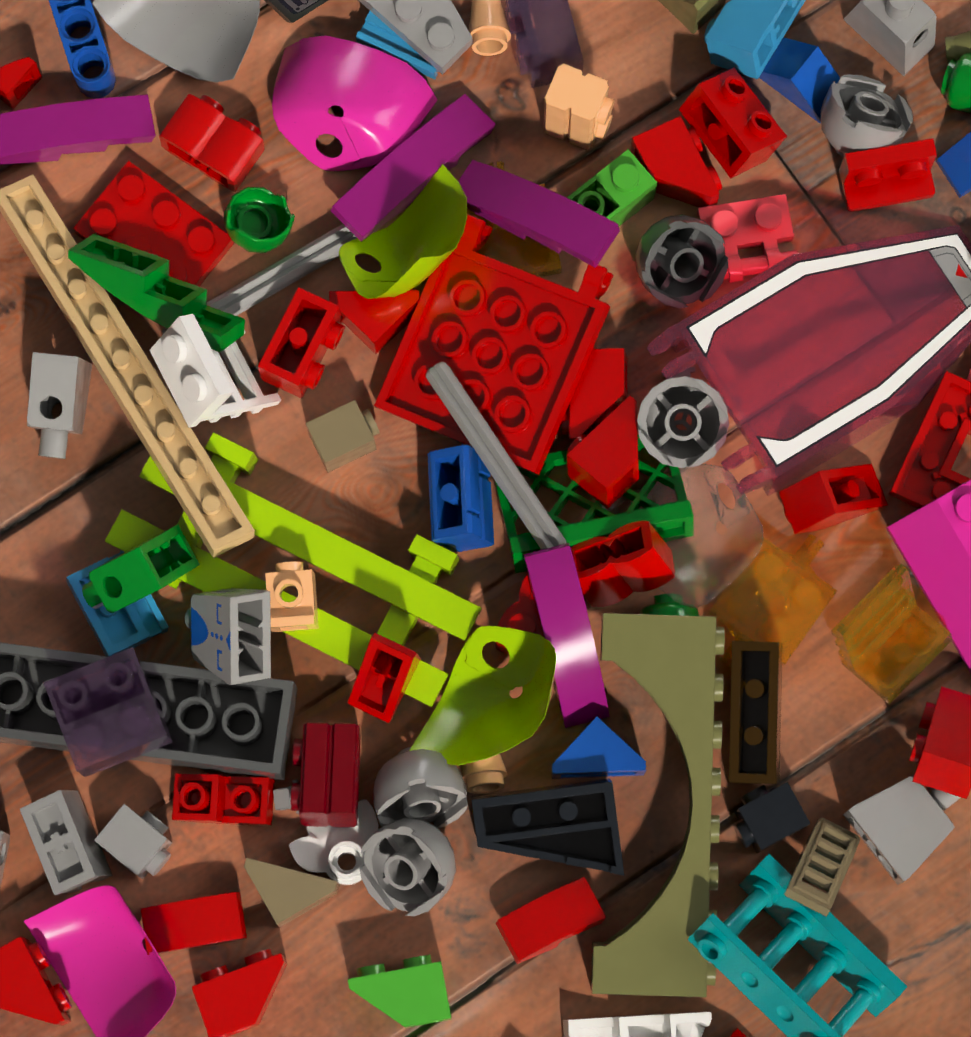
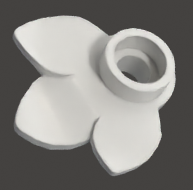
(326, 844)

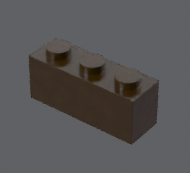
(755, 712)

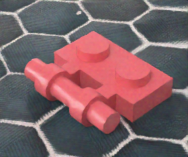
(751, 225)

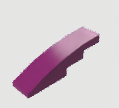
(74, 127)
(410, 166)
(537, 213)

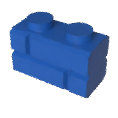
(460, 499)

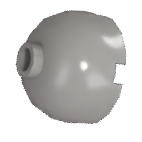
(863, 117)
(699, 440)
(420, 788)
(408, 866)

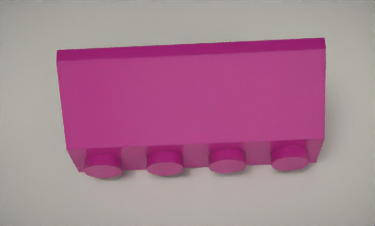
(938, 552)

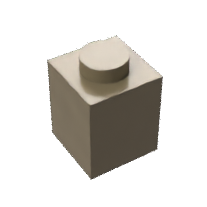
(343, 435)

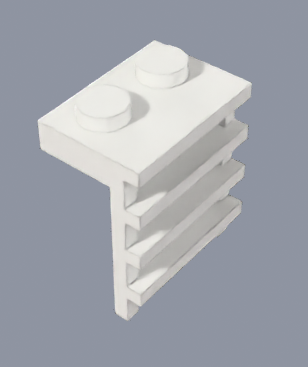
(201, 378)

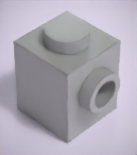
(136, 841)

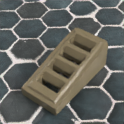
(823, 864)

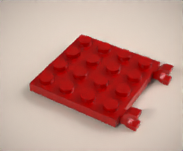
(507, 340)

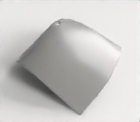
(188, 35)

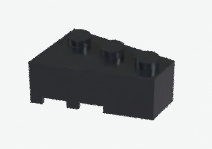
(553, 823)

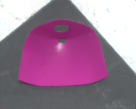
(378, 95)
(103, 962)

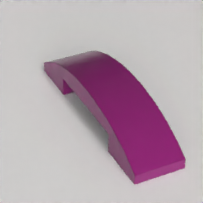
(568, 629)

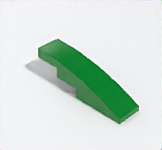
(145, 286)

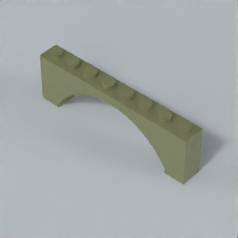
(676, 667)

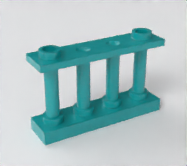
(823, 937)

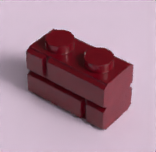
(328, 775)

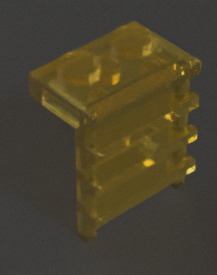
(889, 636)

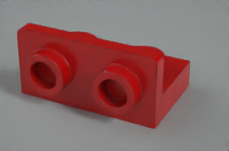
(888, 175)

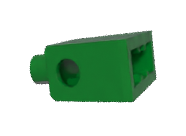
(133, 574)

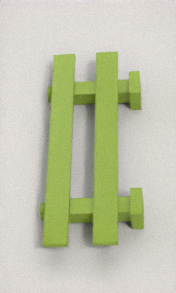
(410, 592)

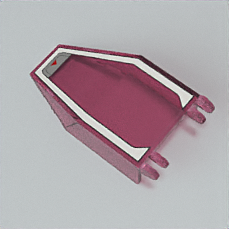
(829, 346)

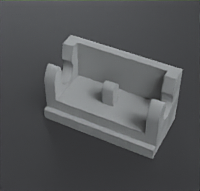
(65, 841)

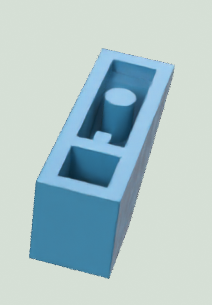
(749, 33)

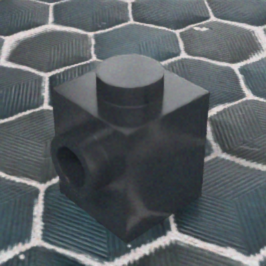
(769, 817)

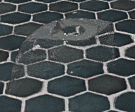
(707, 559)

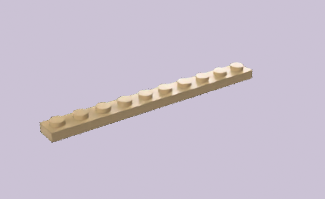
(125, 370)

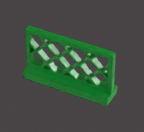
(670, 520)

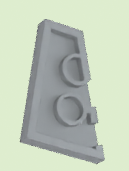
(427, 26)

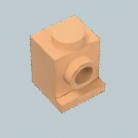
(300, 613)

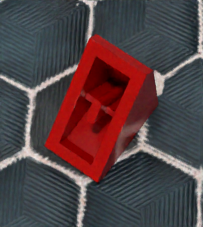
(375, 319)
(383, 677)

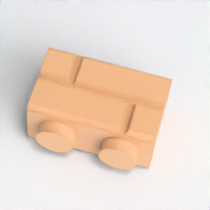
(577, 107)

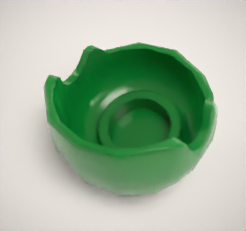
(258, 219)

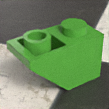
(618, 189)
(407, 995)

